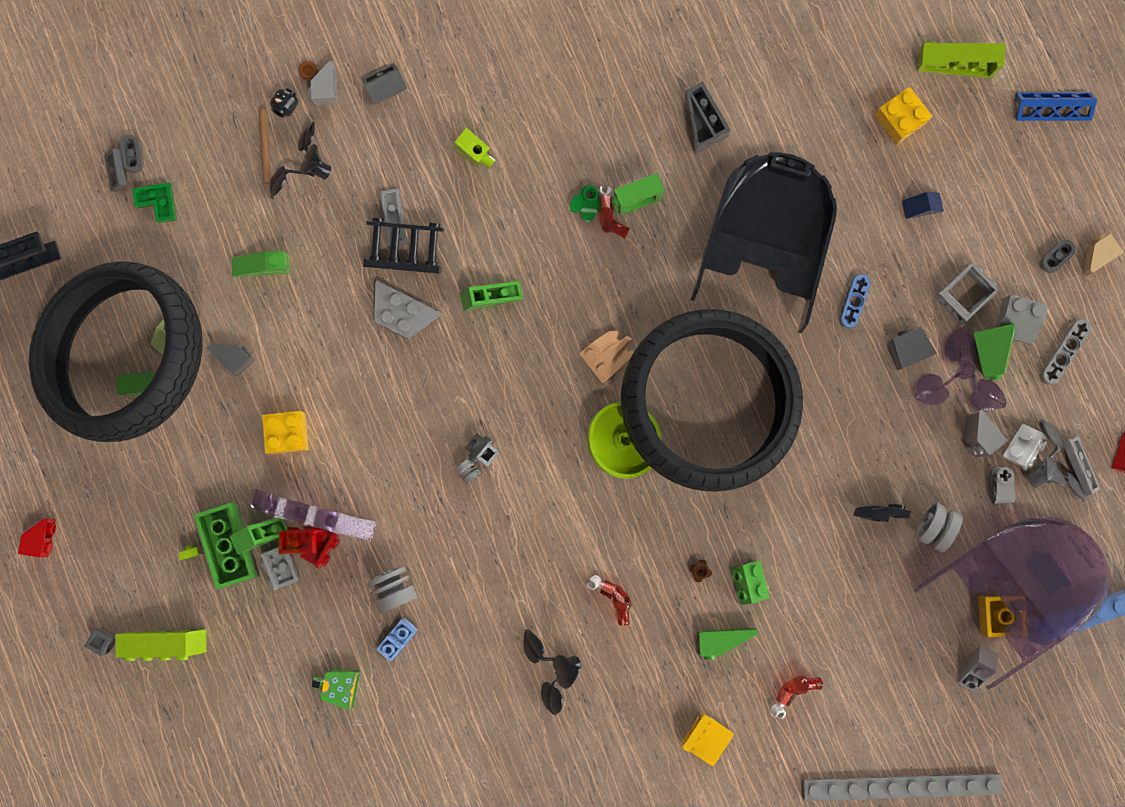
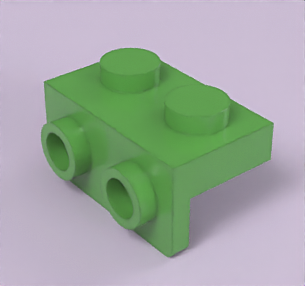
(750, 583)

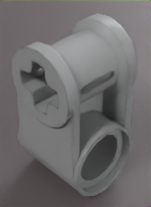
(1002, 489)

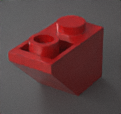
(38, 539)

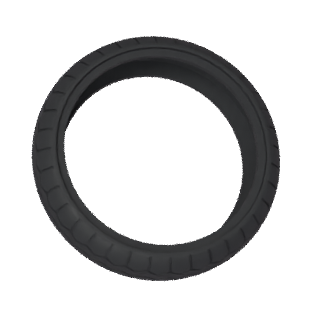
(57, 330)
(778, 366)

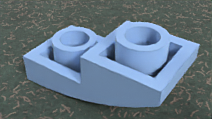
(397, 639)

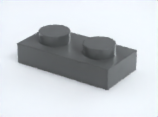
(115, 170)

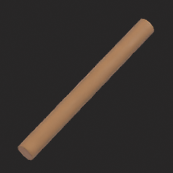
(264, 146)

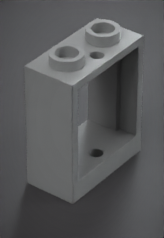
(954, 306)

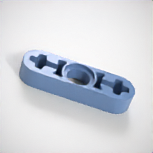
(854, 286)

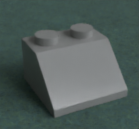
(1026, 316)
(982, 435)

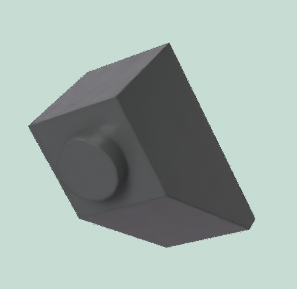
(232, 357)

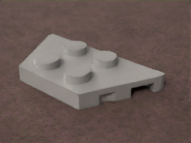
(401, 312)

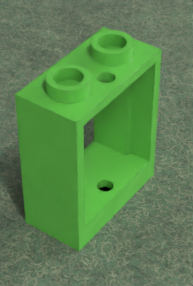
(637, 194)

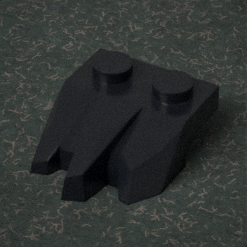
(882, 513)

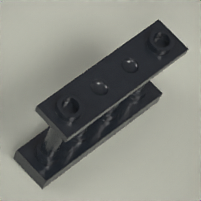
(26, 254)
(412, 263)

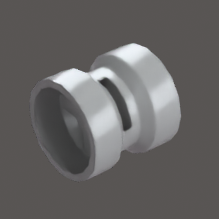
(468, 471)

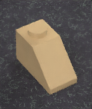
(1101, 253)

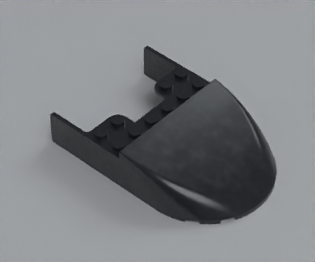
(774, 217)

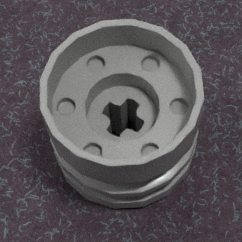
(392, 589)

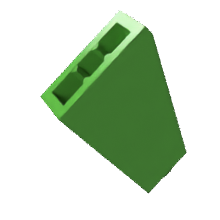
(994, 350)
(133, 383)

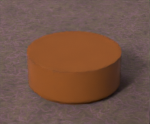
(308, 70)

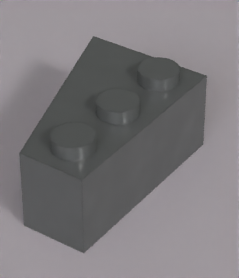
(704, 118)

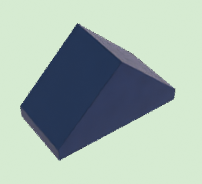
(922, 205)

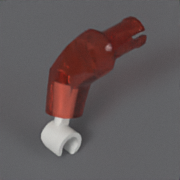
(607, 219)
(616, 594)
(791, 689)

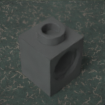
(100, 641)

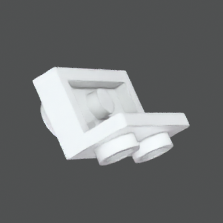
(1025, 447)

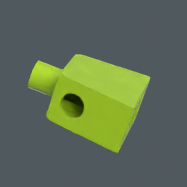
(469, 142)

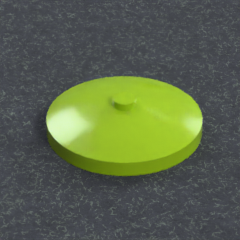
(611, 445)

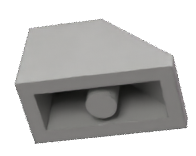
(324, 86)

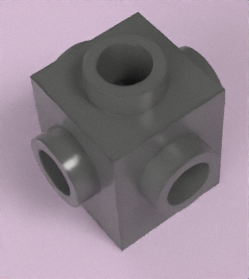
(482, 449)

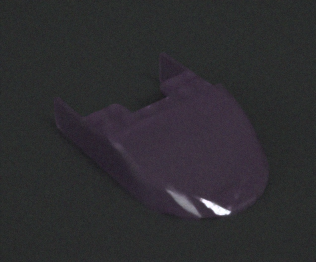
(1046, 577)

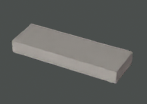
(393, 213)
(1081, 466)

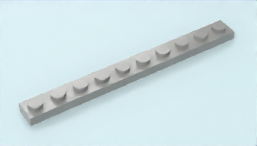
(902, 787)

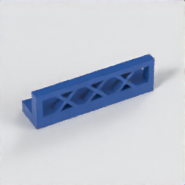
(1057, 100)

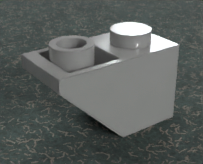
(978, 669)

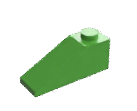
(261, 264)
(490, 295)
(257, 534)
(717, 642)

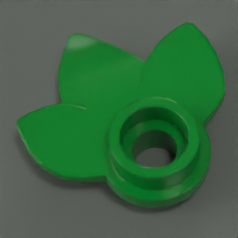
(586, 206)

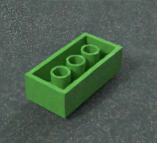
(225, 564)

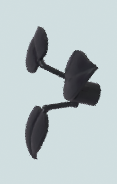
(310, 162)
(565, 670)

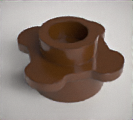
(705, 571)

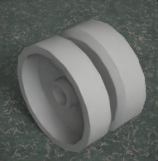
(939, 527)

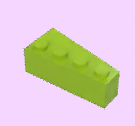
(962, 59)
(160, 644)

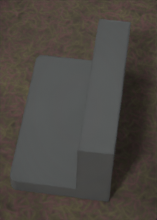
(384, 83)

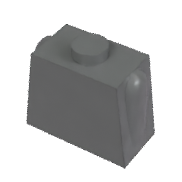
(910, 347)

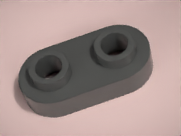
(131, 155)
(1057, 257)

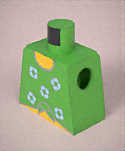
(338, 687)

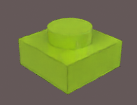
(190, 552)

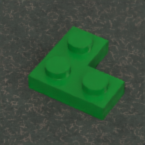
(158, 196)

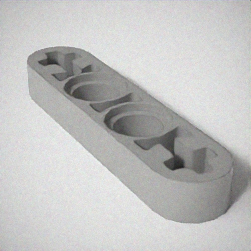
(1067, 353)

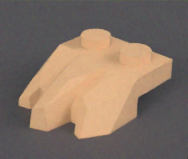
(607, 355)

